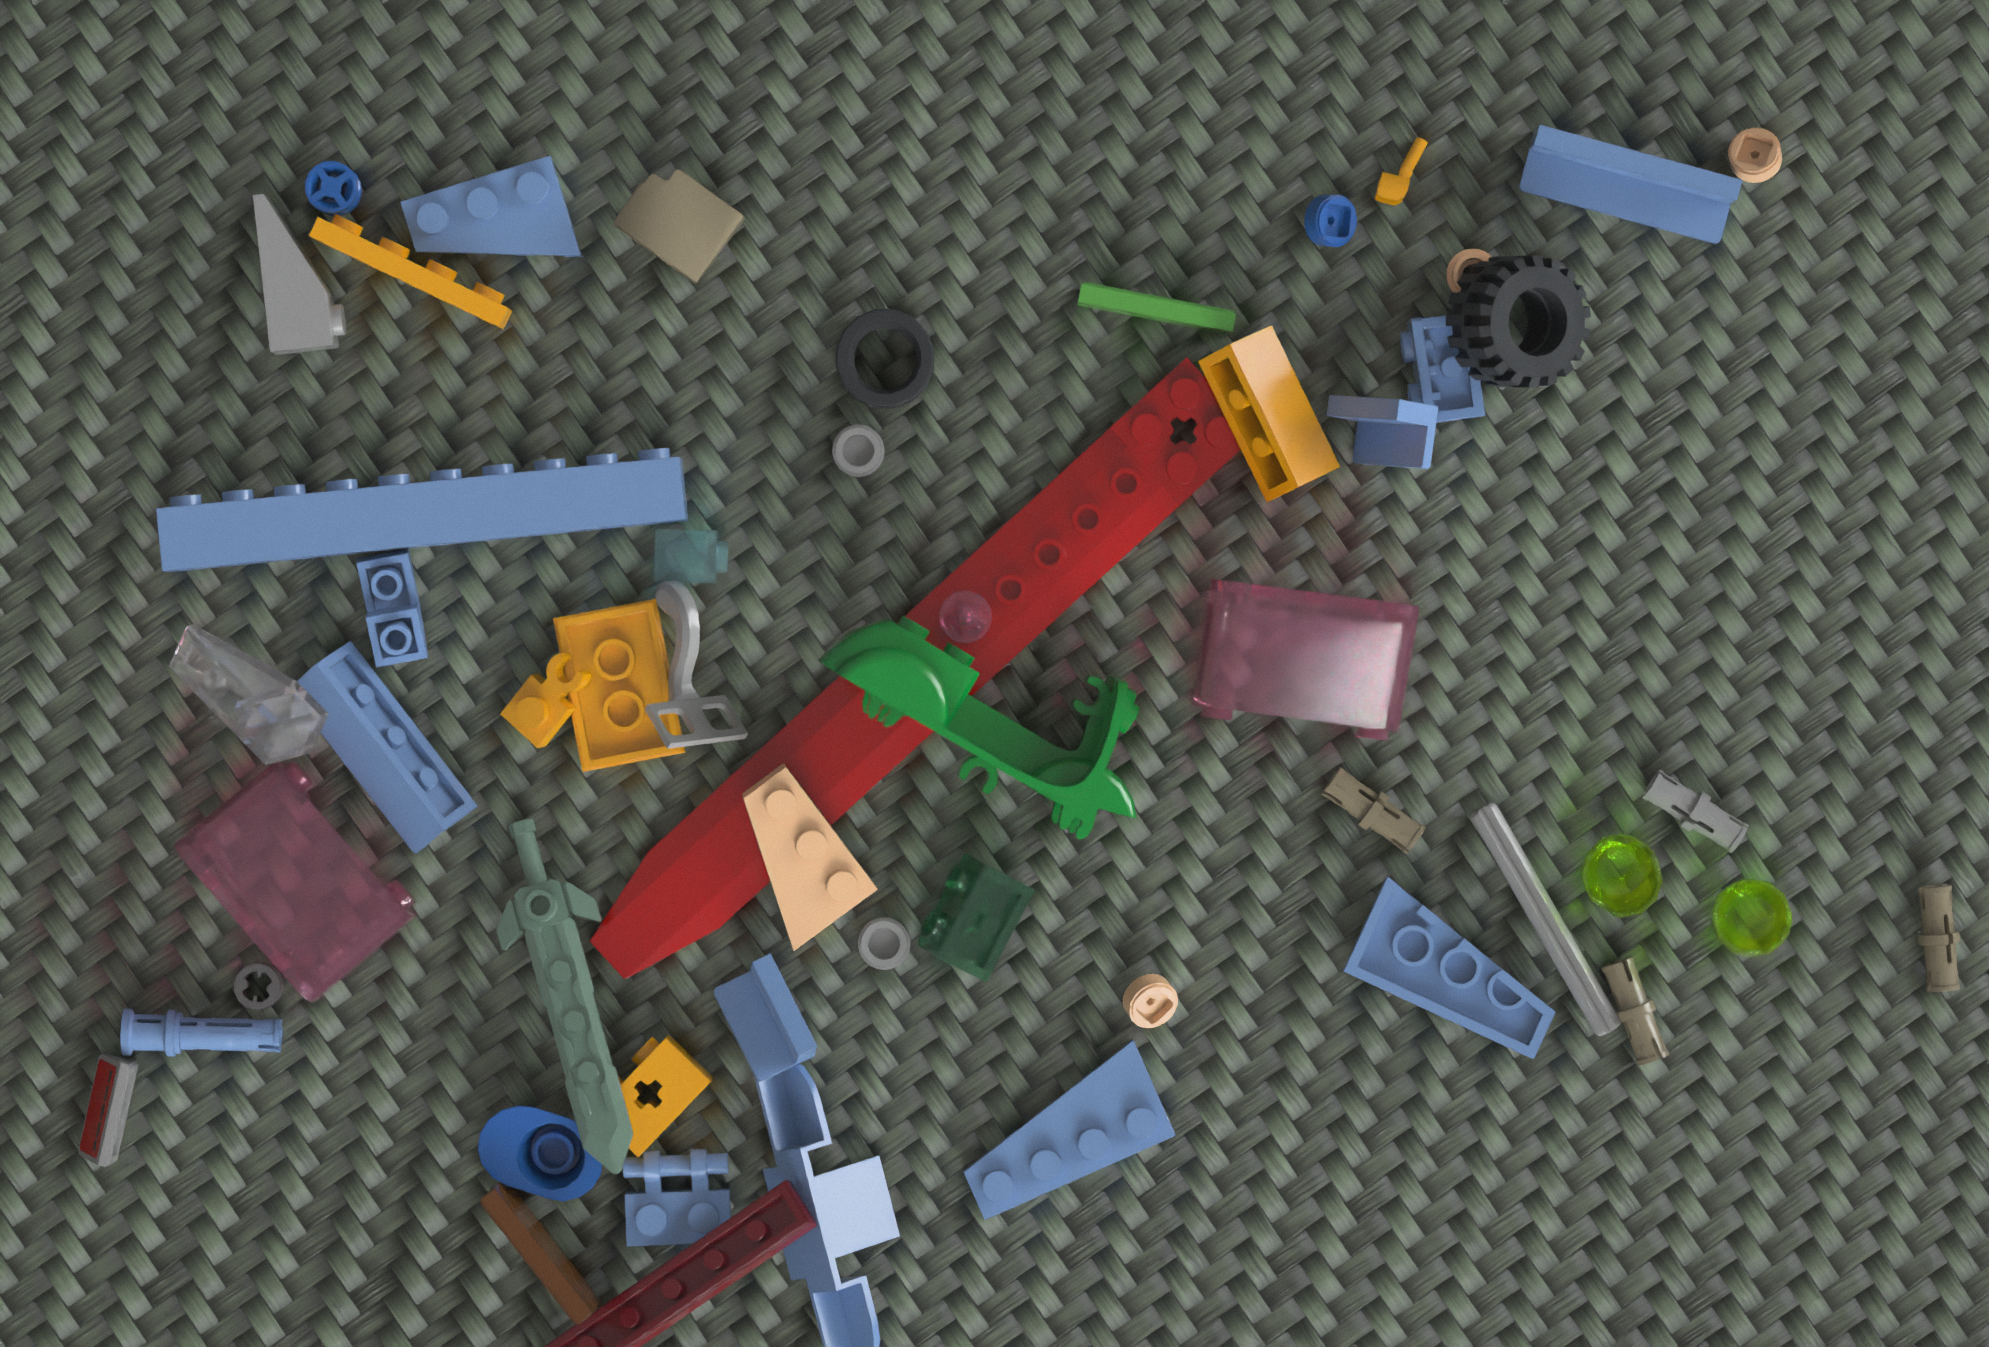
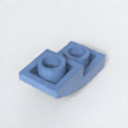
(392, 608)

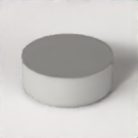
(858, 450)
(884, 943)

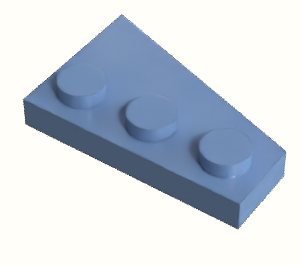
(499, 213)

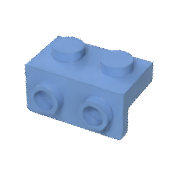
(1437, 373)

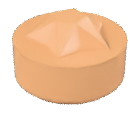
(1755, 155)
(1150, 1001)

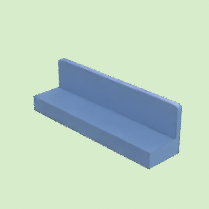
(1628, 184)
(385, 749)

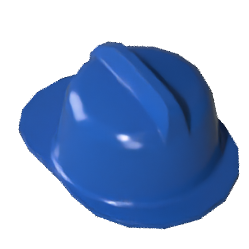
(537, 1153)

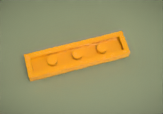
(392, 260)

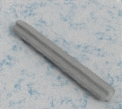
(1545, 919)

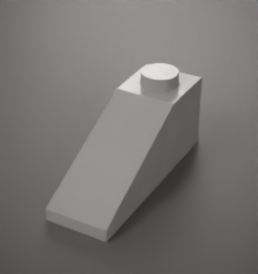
(296, 299)

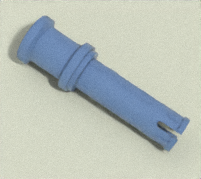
(178, 1033)

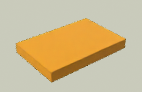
(628, 670)

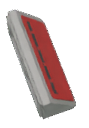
(107, 1109)

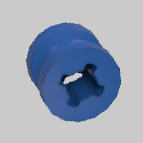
(327, 180)

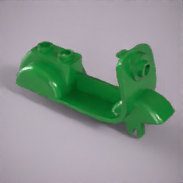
(933, 688)

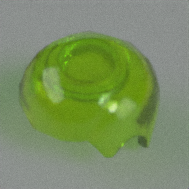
(1621, 875)
(1751, 918)

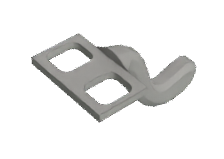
(683, 699)

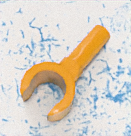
(1393, 187)

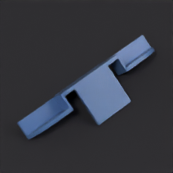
(846, 1203)

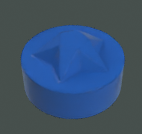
(1330, 220)

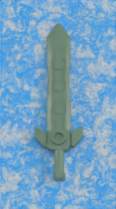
(567, 992)

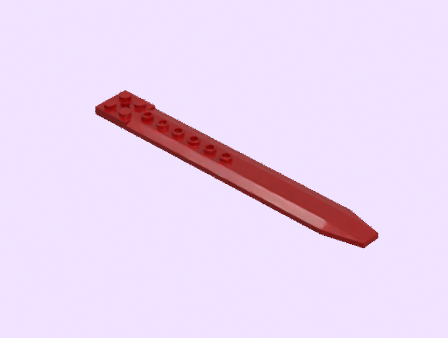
(839, 753)

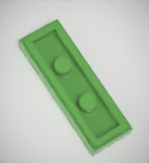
(1156, 308)

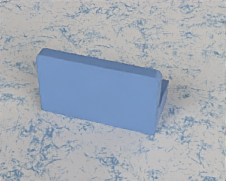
(1388, 430)
(765, 1020)

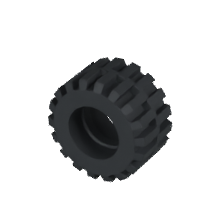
(1553, 326)

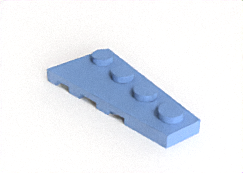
(1434, 967)
(1082, 1131)

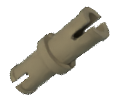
(1373, 810)
(1938, 938)
(1635, 1010)

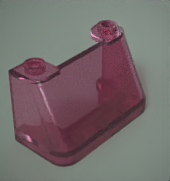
(1304, 656)
(294, 881)

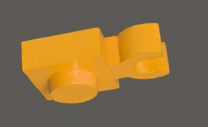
(541, 703)

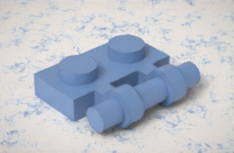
(675, 1215)

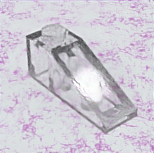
(253, 699)

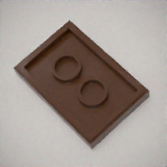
(540, 1252)

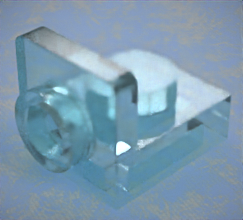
(689, 556)

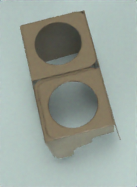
(679, 222)

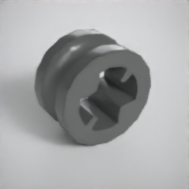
(243, 982)

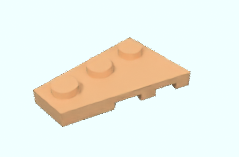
(804, 857)

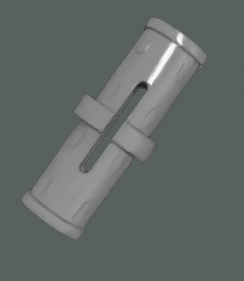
(1695, 811)

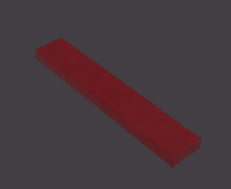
(696, 1273)

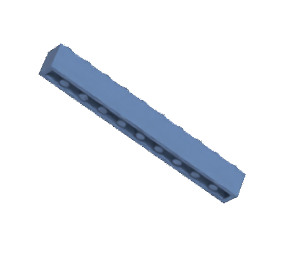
(421, 513)

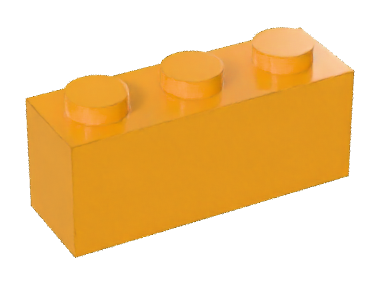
(1269, 413)

